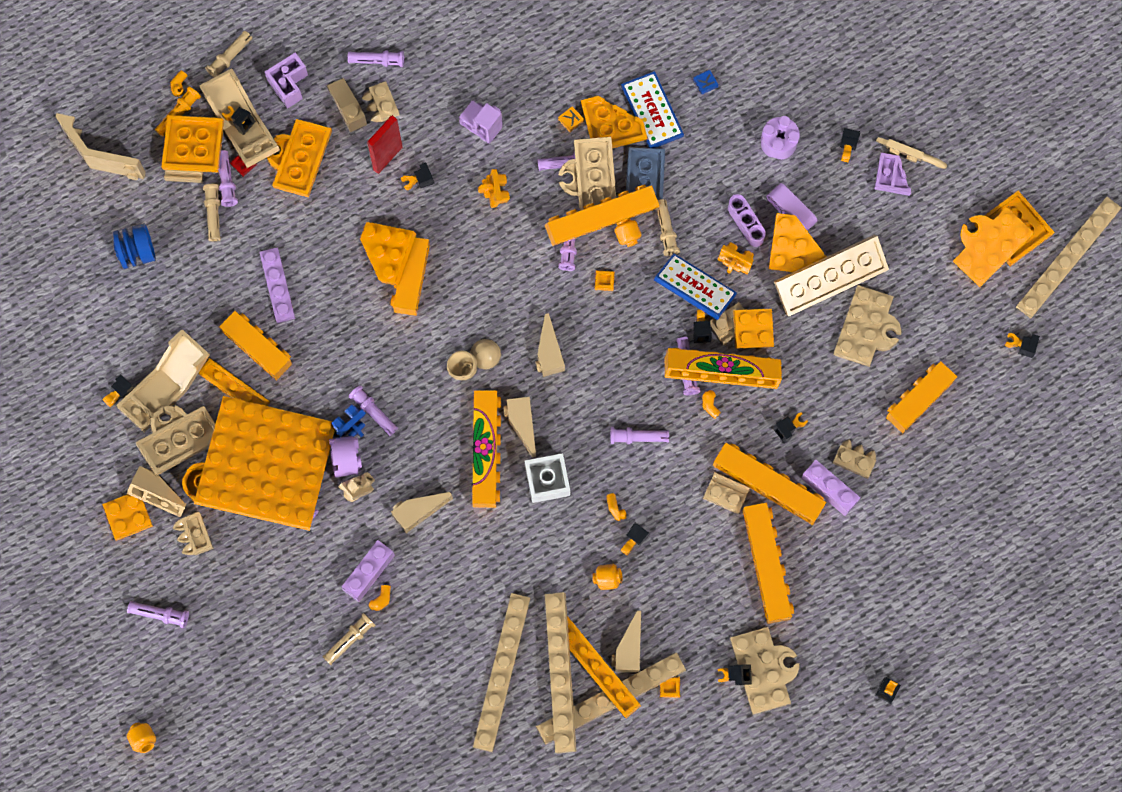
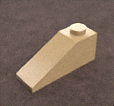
(347, 105)
(549, 353)
(520, 418)
(155, 492)
(416, 510)
(628, 651)

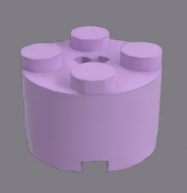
(788, 137)
(344, 456)

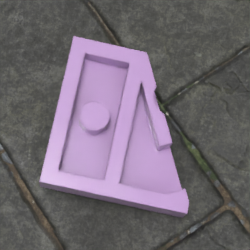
(891, 175)

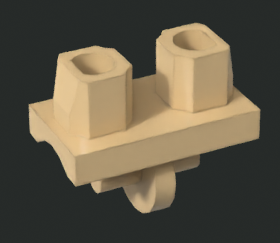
(357, 487)

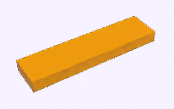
(230, 384)

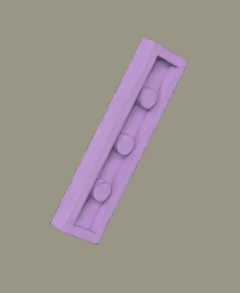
(277, 285)

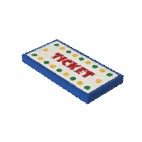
(652, 106)
(695, 286)

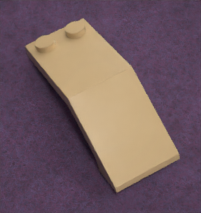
(227, 91)
(101, 160)
(166, 382)

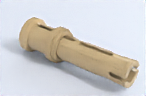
(223, 60)
(212, 203)
(668, 236)
(330, 657)

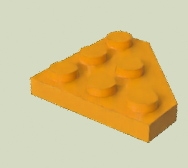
(612, 121)
(792, 245)
(387, 250)

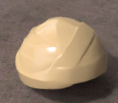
(486, 353)
(462, 365)

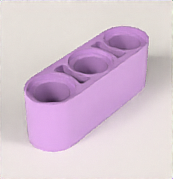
(789, 204)
(746, 212)

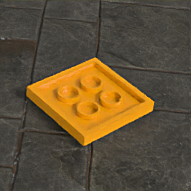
(192, 143)
(1029, 216)

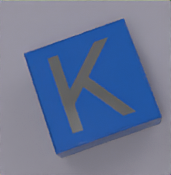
(705, 82)

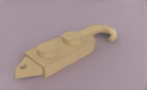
(912, 154)

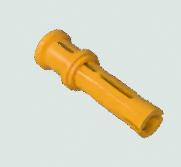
(183, 105)

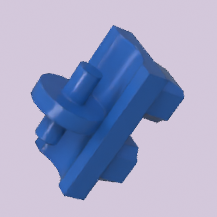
(342, 427)

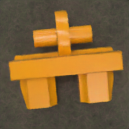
(491, 188)
(736, 260)

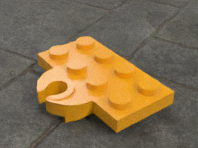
(299, 157)
(990, 244)

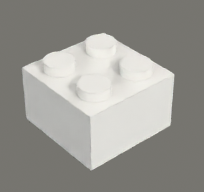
(547, 478)

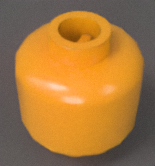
(627, 232)
(607, 576)
(141, 737)

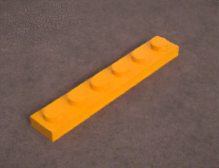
(601, 672)

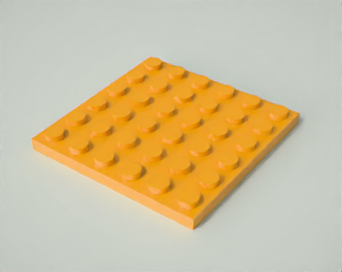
(265, 463)

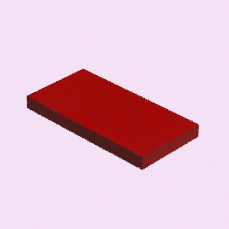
(385, 144)

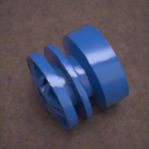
(134, 246)

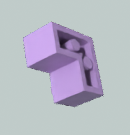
(283, 79)
(482, 120)

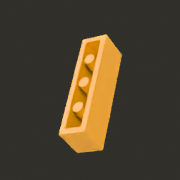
(410, 285)
(255, 345)
(921, 397)

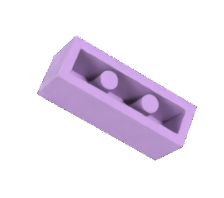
(830, 487)
(368, 571)

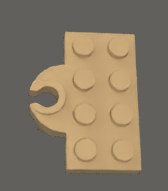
(591, 171)
(867, 327)
(177, 438)
(767, 669)

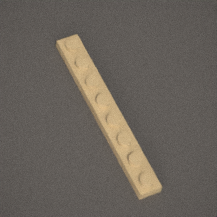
(1068, 257)
(501, 672)
(560, 673)
(636, 684)

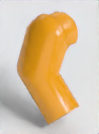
(176, 83)
(708, 403)
(613, 507)
(381, 601)

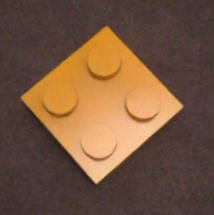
(753, 328)
(127, 516)

